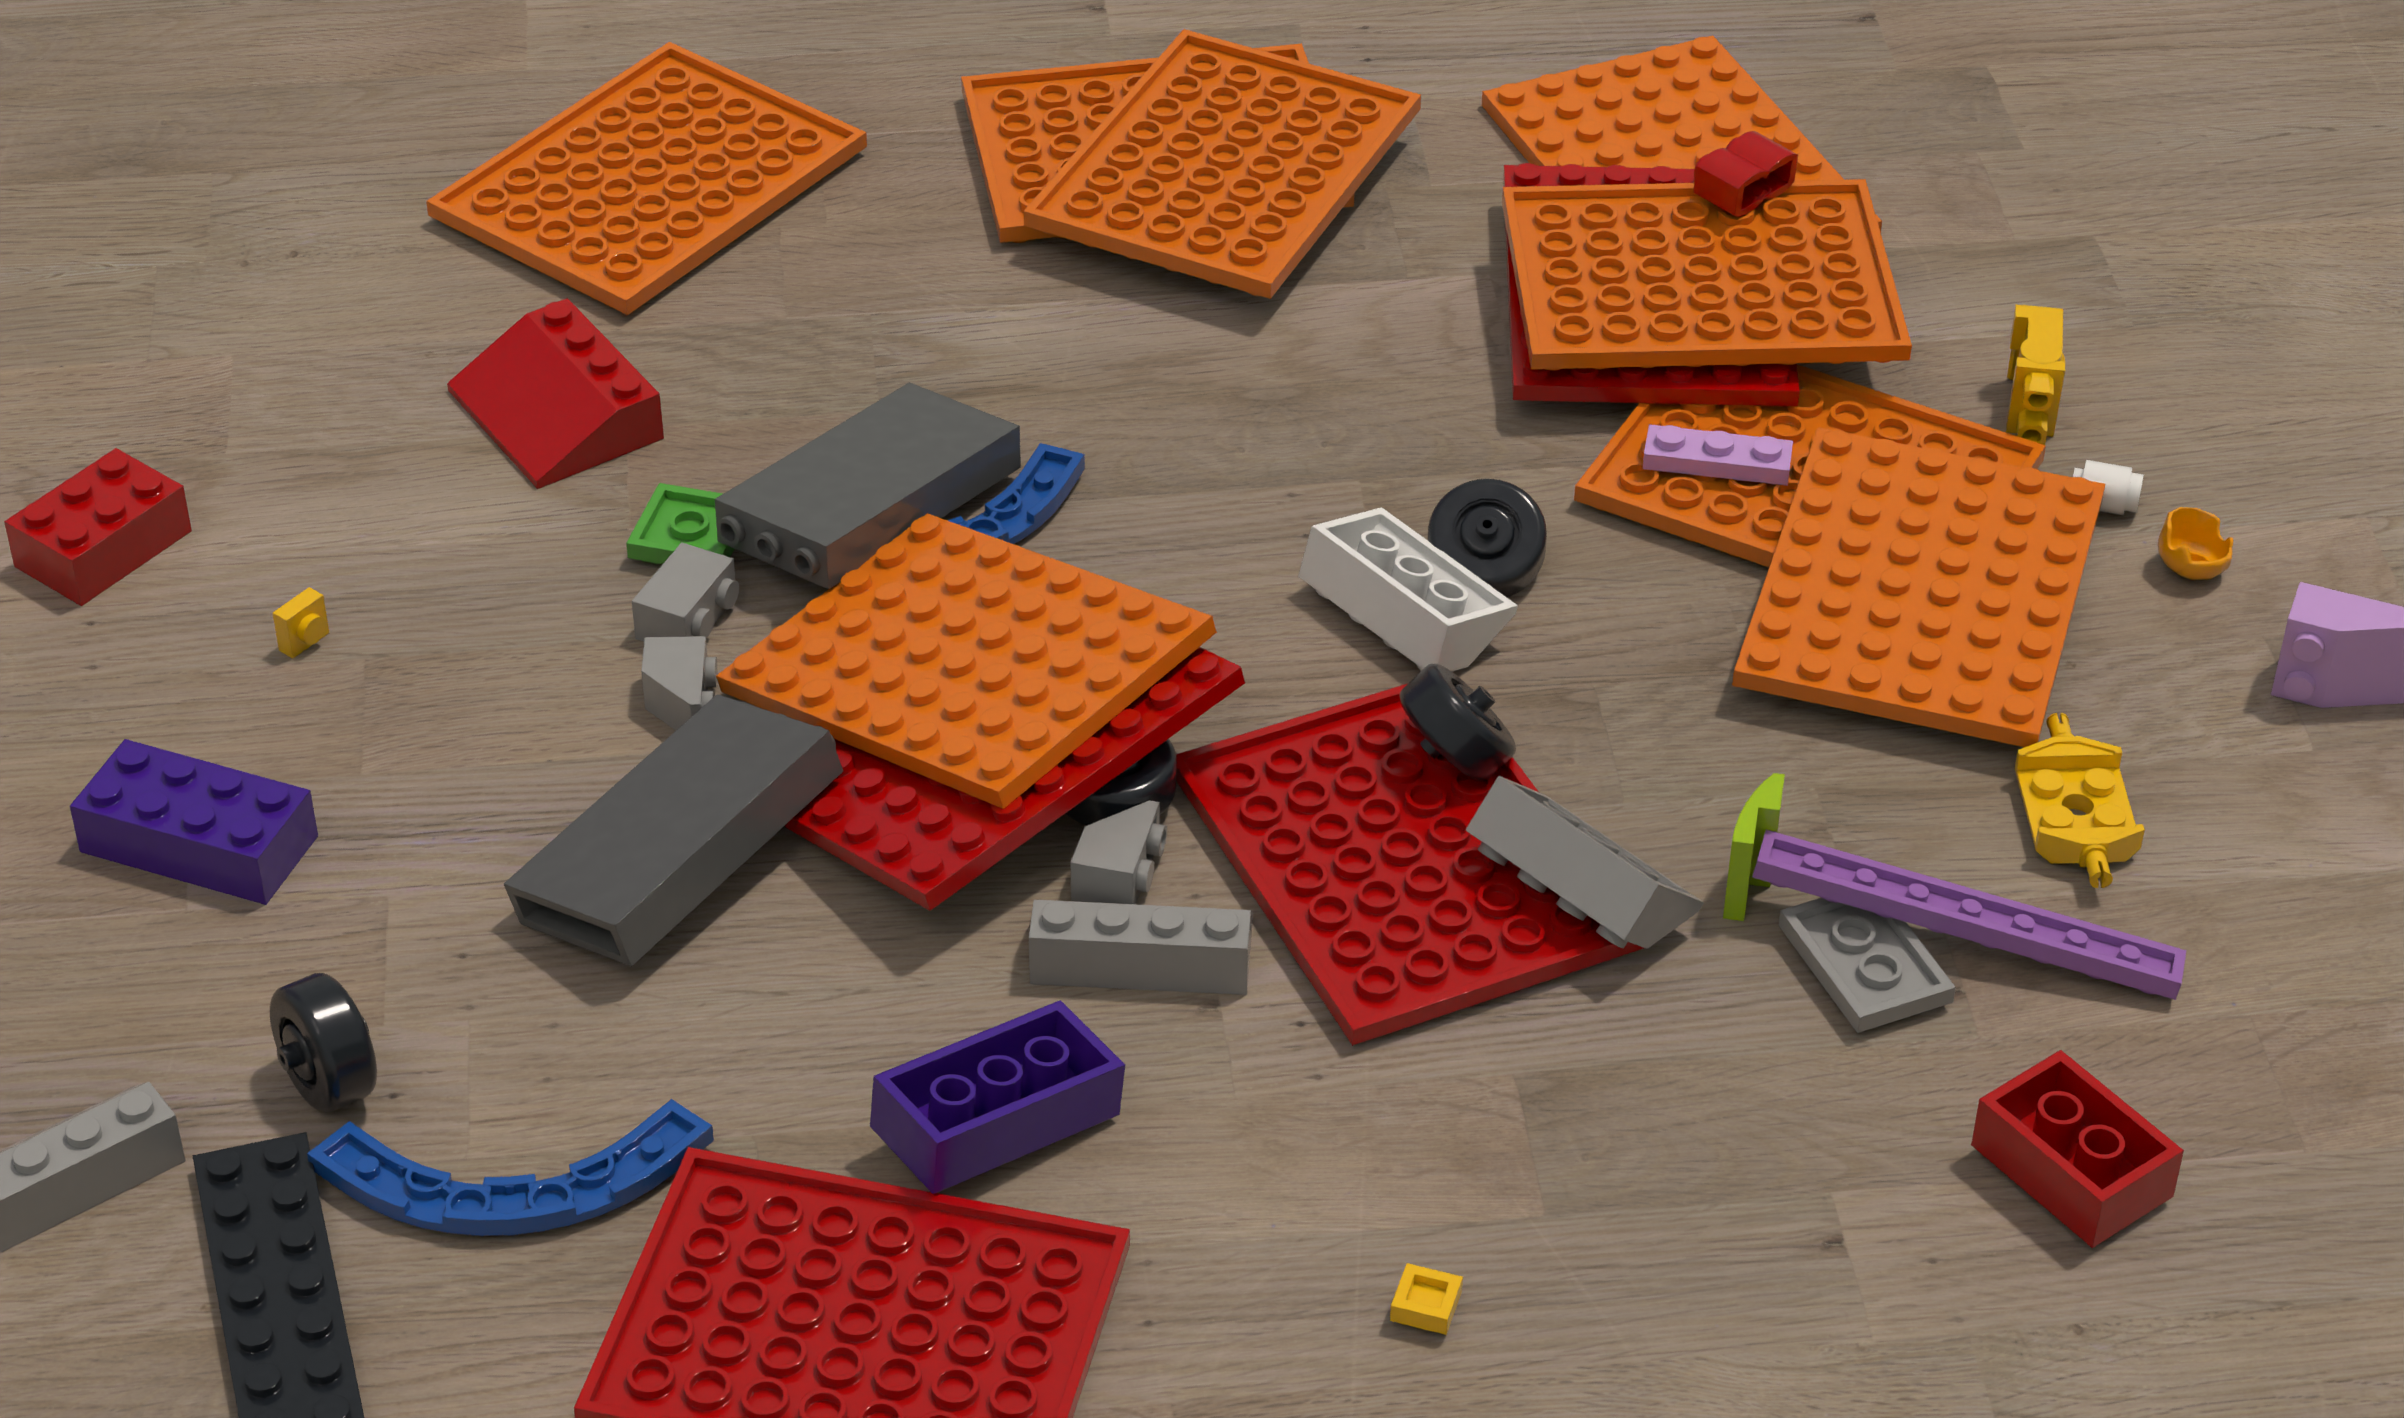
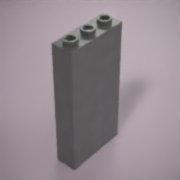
(867, 483)
(673, 829)

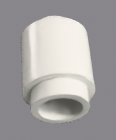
(2121, 486)

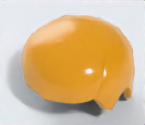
(2193, 544)

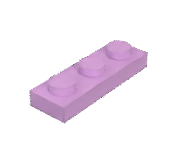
(1717, 454)

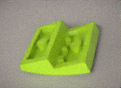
(1757, 815)

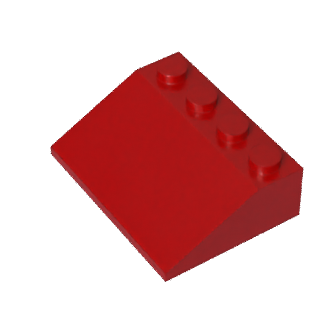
(558, 396)

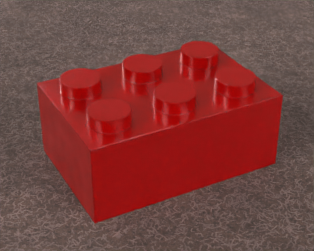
(98, 526)
(2077, 1148)

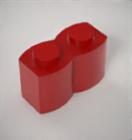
(1745, 173)

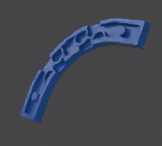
(1031, 496)
(510, 1204)

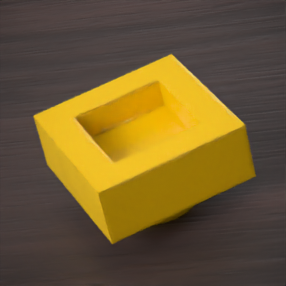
(301, 622)
(1426, 1298)

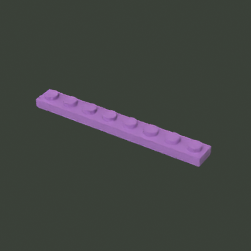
(1970, 914)

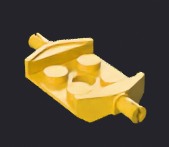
(2082, 776)

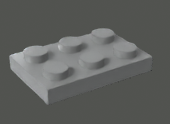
(1866, 962)

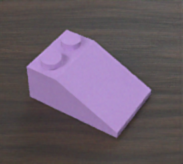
(2341, 650)

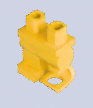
(2036, 371)

